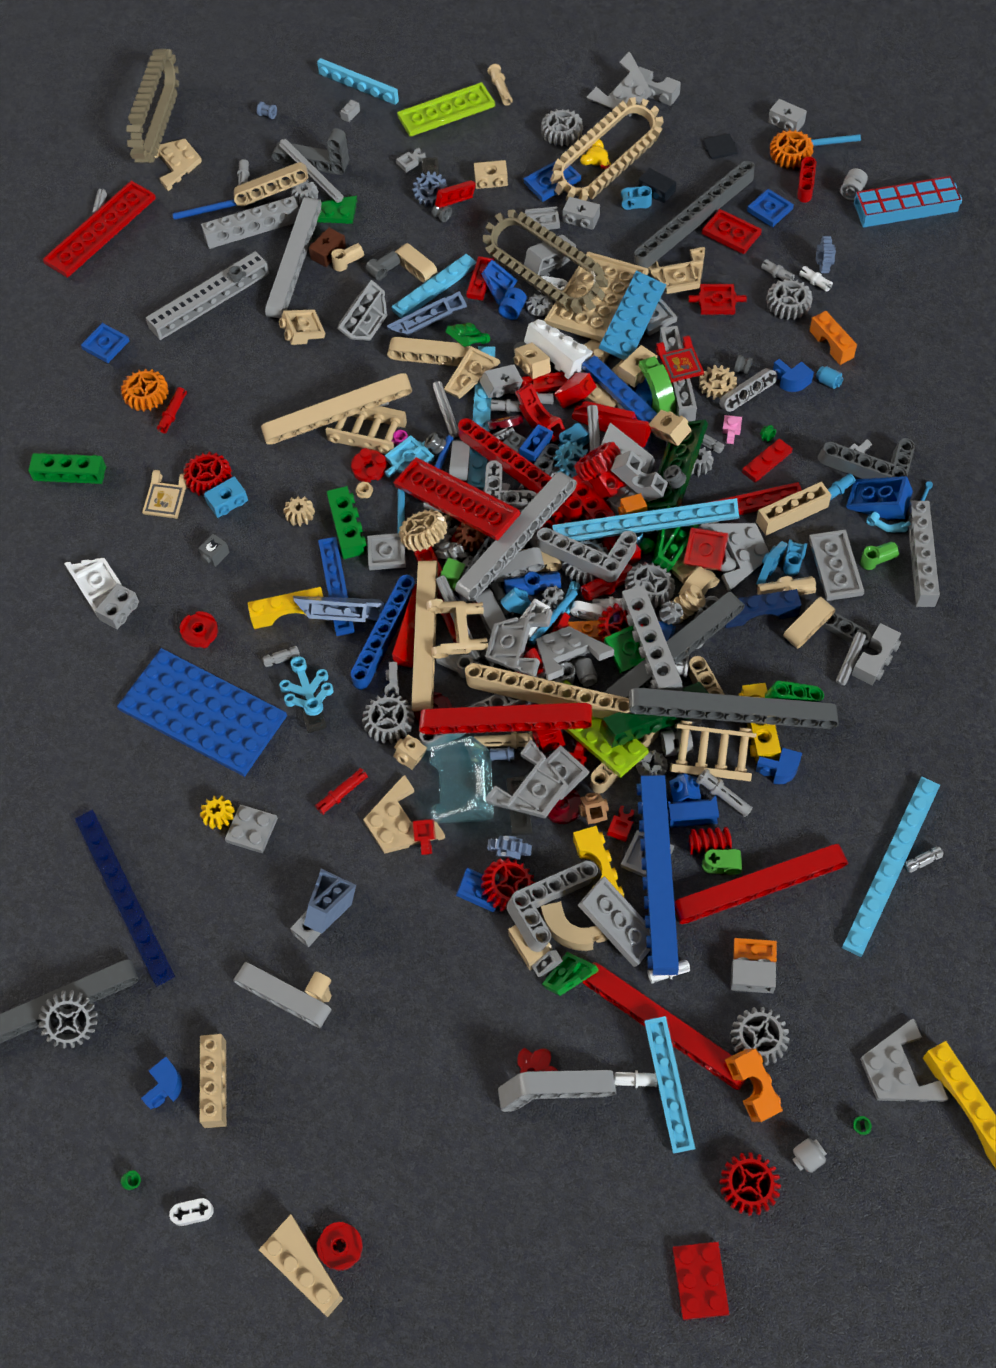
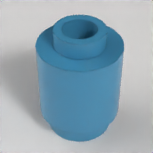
(829, 377)

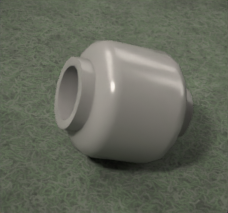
(809, 1155)

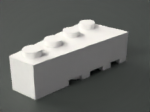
(561, 349)

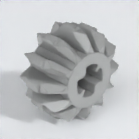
(303, 190)
(703, 462)

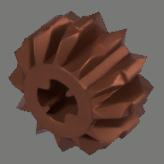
(469, 542)

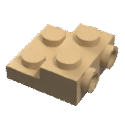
(301, 326)

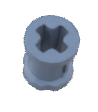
(262, 107)

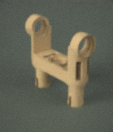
(460, 610)

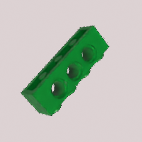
(67, 468)
(349, 545)

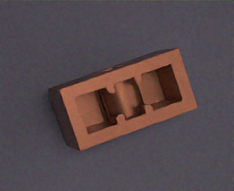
(322, 248)

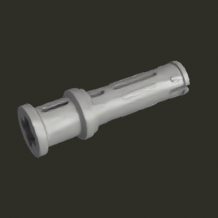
(717, 787)

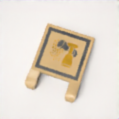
(163, 498)

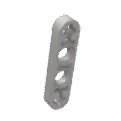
(747, 386)

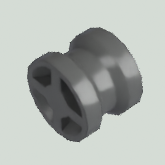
(442, 213)
(743, 364)
(435, 443)
(674, 476)

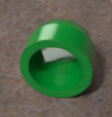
(647, 545)
(857, 1127)
(132, 1181)

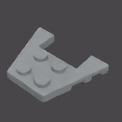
(631, 86)
(745, 547)
(509, 642)
(565, 645)
(537, 792)
(891, 1073)

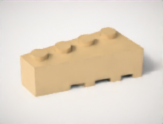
(299, 1263)

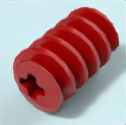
(709, 840)

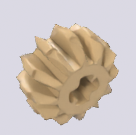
(299, 511)

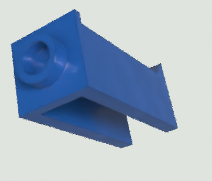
(693, 813)

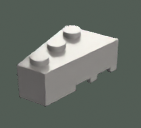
(544, 258)
(626, 444)

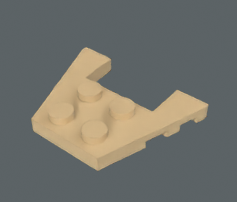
(179, 158)
(680, 276)
(391, 824)

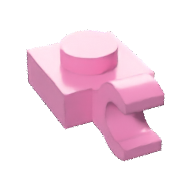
(731, 427)

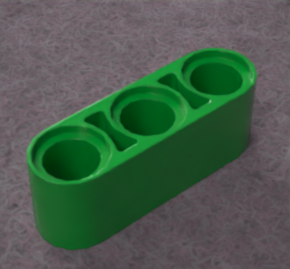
(794, 691)

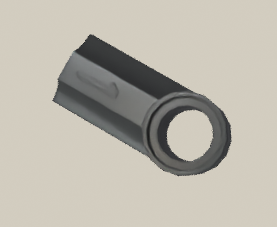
(379, 267)

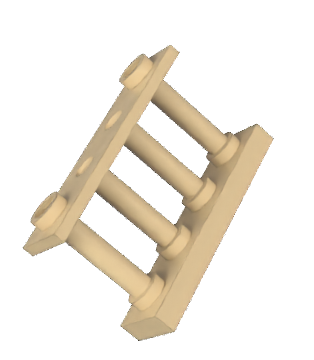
(379, 415)
(720, 769)

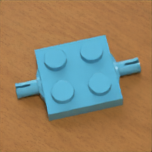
(405, 453)

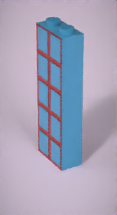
(907, 201)

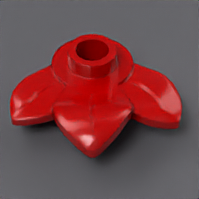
(534, 1062)

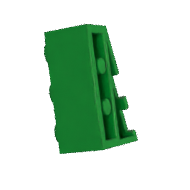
(670, 545)

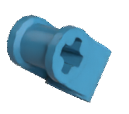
(638, 197)
(576, 433)
(794, 556)
(516, 601)

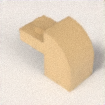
(701, 578)

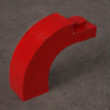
(536, 413)

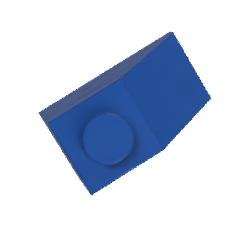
(535, 443)

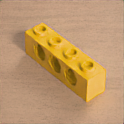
(771, 748)

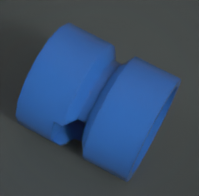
(512, 303)

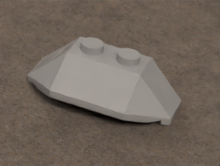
(365, 314)

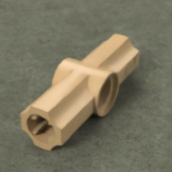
(803, 585)

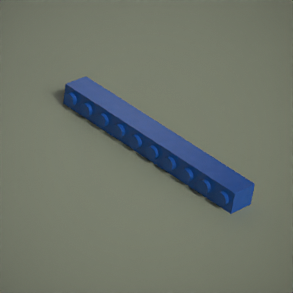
(658, 876)

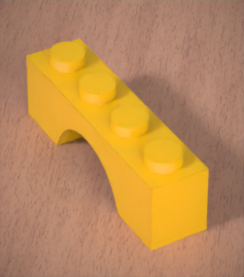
(267, 610)
(590, 846)

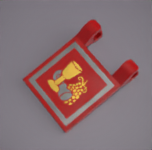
(680, 363)

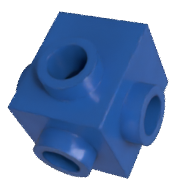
(685, 788)

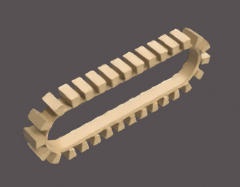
(593, 136)

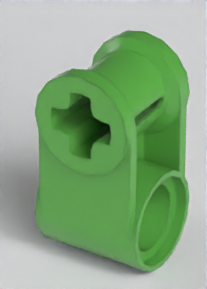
(724, 862)

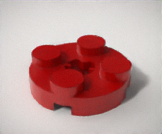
(366, 457)
(199, 639)
(348, 1235)

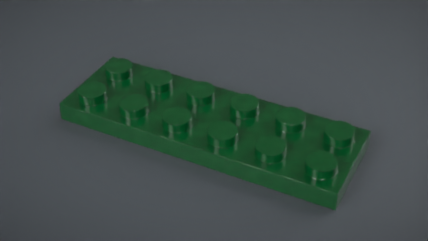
(684, 457)

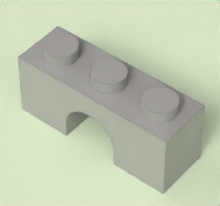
(663, 91)
(628, 467)
(870, 666)

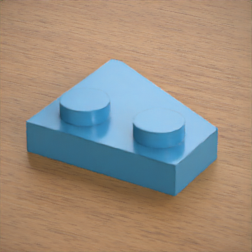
(771, 561)

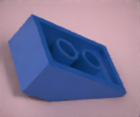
(885, 496)

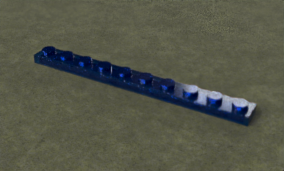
(125, 898)

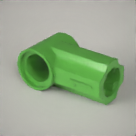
(876, 555)

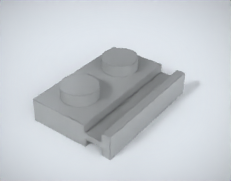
(546, 217)

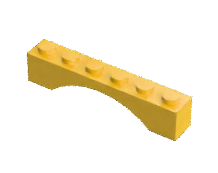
(954, 1077)

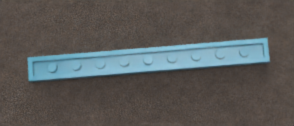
(481, 416)
(650, 520)
(890, 867)

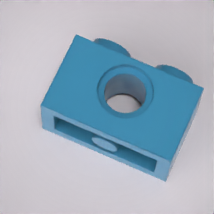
(229, 489)

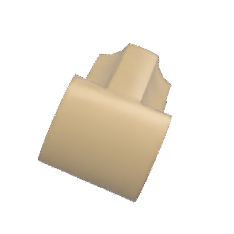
(342, 257)
(319, 987)

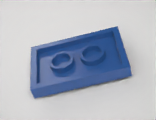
(540, 181)

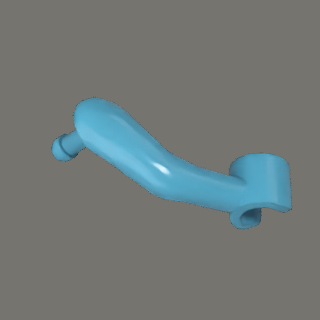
(873, 520)

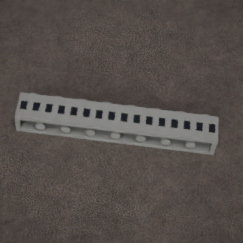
(205, 297)

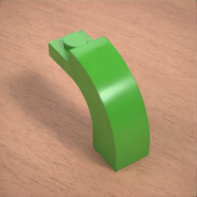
(660, 385)

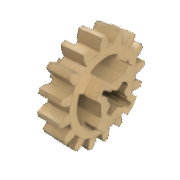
(717, 381)

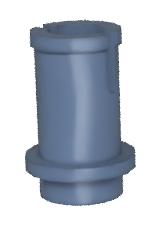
(502, 754)

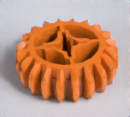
(790, 148)
(155, 390)

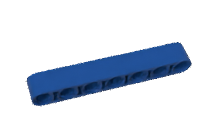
(380, 639)

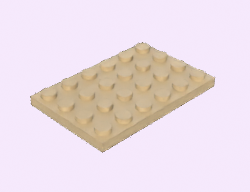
(594, 322)

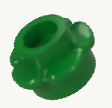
(768, 433)

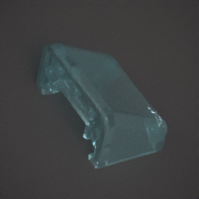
(463, 781)

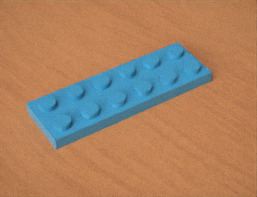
(632, 316)

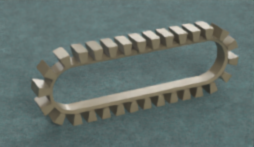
(146, 152)
(556, 243)

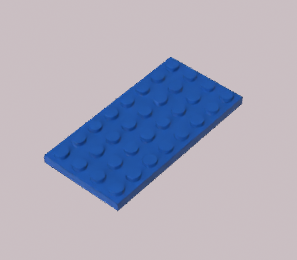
(202, 712)

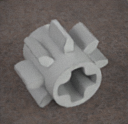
(553, 596)
(671, 612)

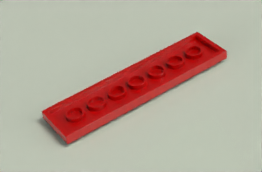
(99, 229)
(457, 498)

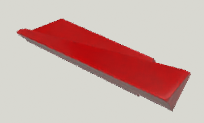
(622, 419)
(404, 646)

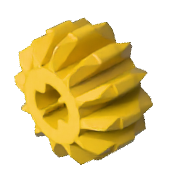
(211, 814)

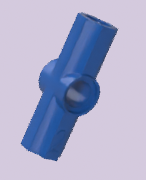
(541, 582)

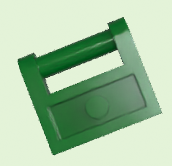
(467, 334)

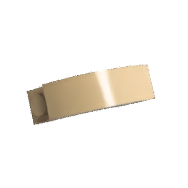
(568, 934)

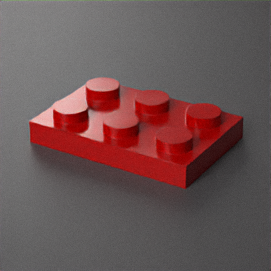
(731, 231)
(700, 1281)

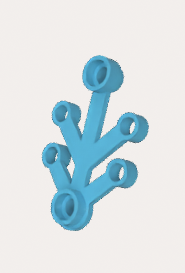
(313, 705)

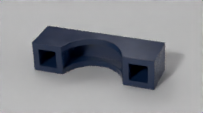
(782, 604)

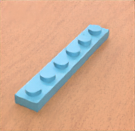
(358, 81)
(434, 286)
(669, 1085)

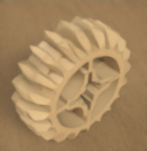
(423, 530)

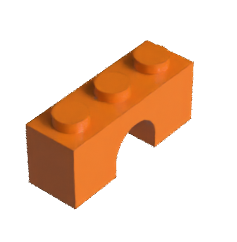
(841, 344)
(764, 1100)

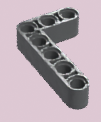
(330, 161)
(867, 466)

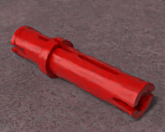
(169, 415)
(342, 790)

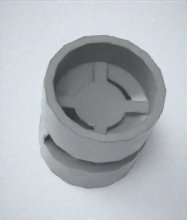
(854, 182)
(668, 744)

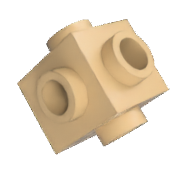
(409, 751)

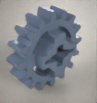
(427, 182)
(825, 254)
(509, 847)

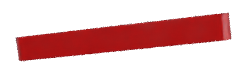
(511, 461)
(506, 718)
(759, 883)
(682, 1036)

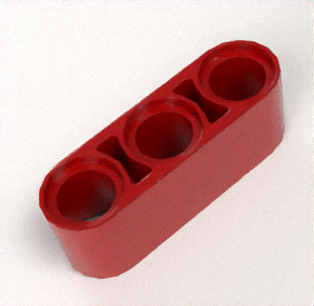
(806, 179)

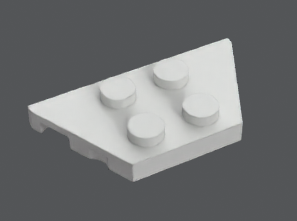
(94, 579)

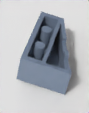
(328, 901)

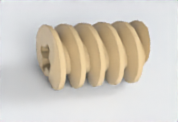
(690, 601)

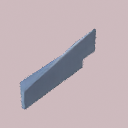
(428, 314)
(340, 608)

